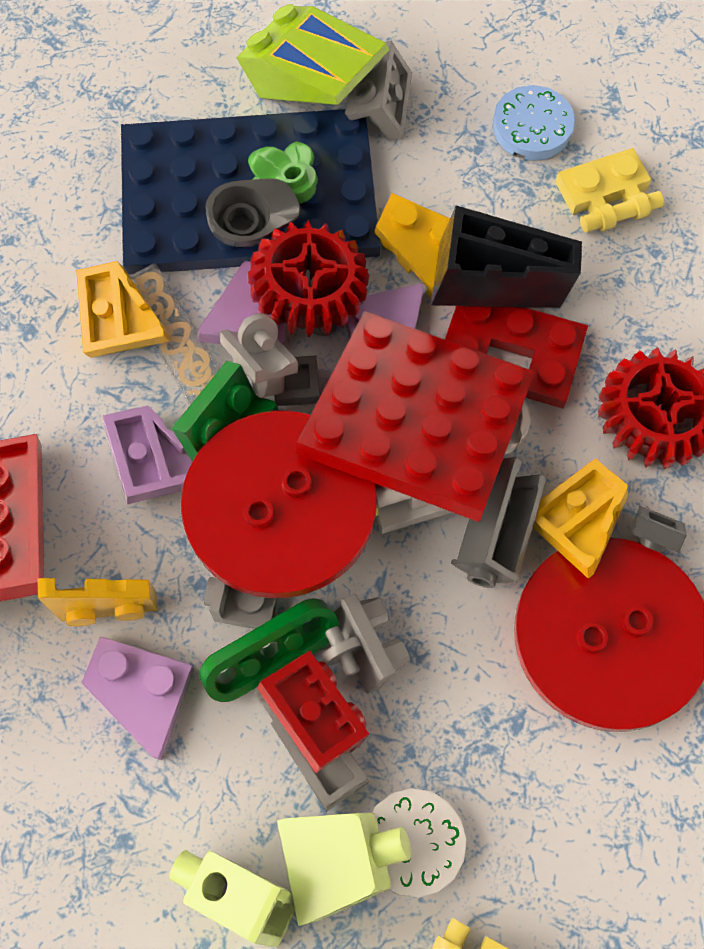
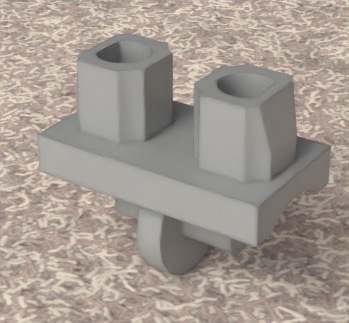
(260, 354)
(358, 646)

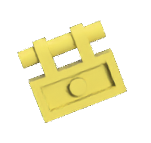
(604, 181)

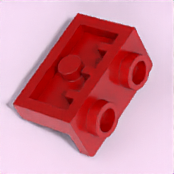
(314, 710)

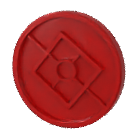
(270, 515)
(614, 644)

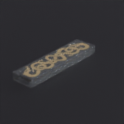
(185, 358)

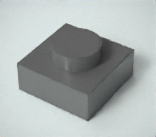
(301, 387)
(658, 530)

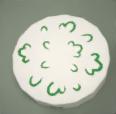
(434, 838)

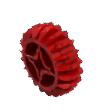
(281, 282)
(644, 425)

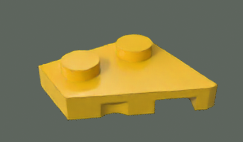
(412, 236)
(114, 312)
(582, 515)
(98, 598)

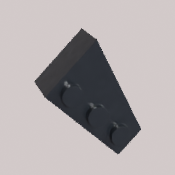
(503, 264)

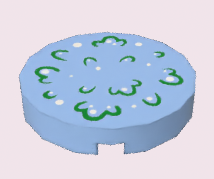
(533, 122)

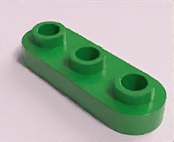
(251, 663)

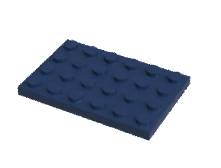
(178, 164)

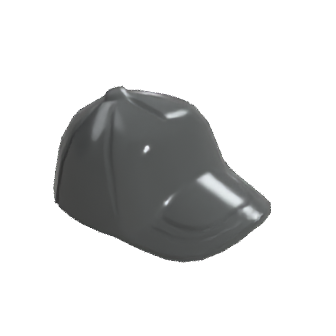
(250, 210)

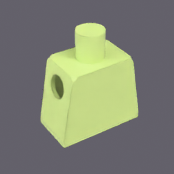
(338, 861)
(251, 903)

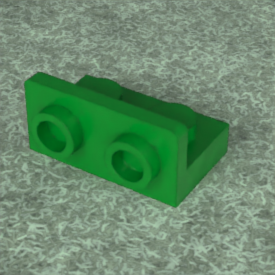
(218, 405)

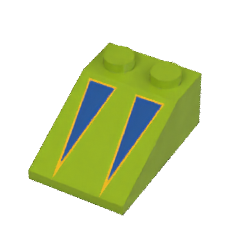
(309, 56)

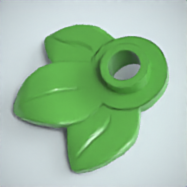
(289, 166)

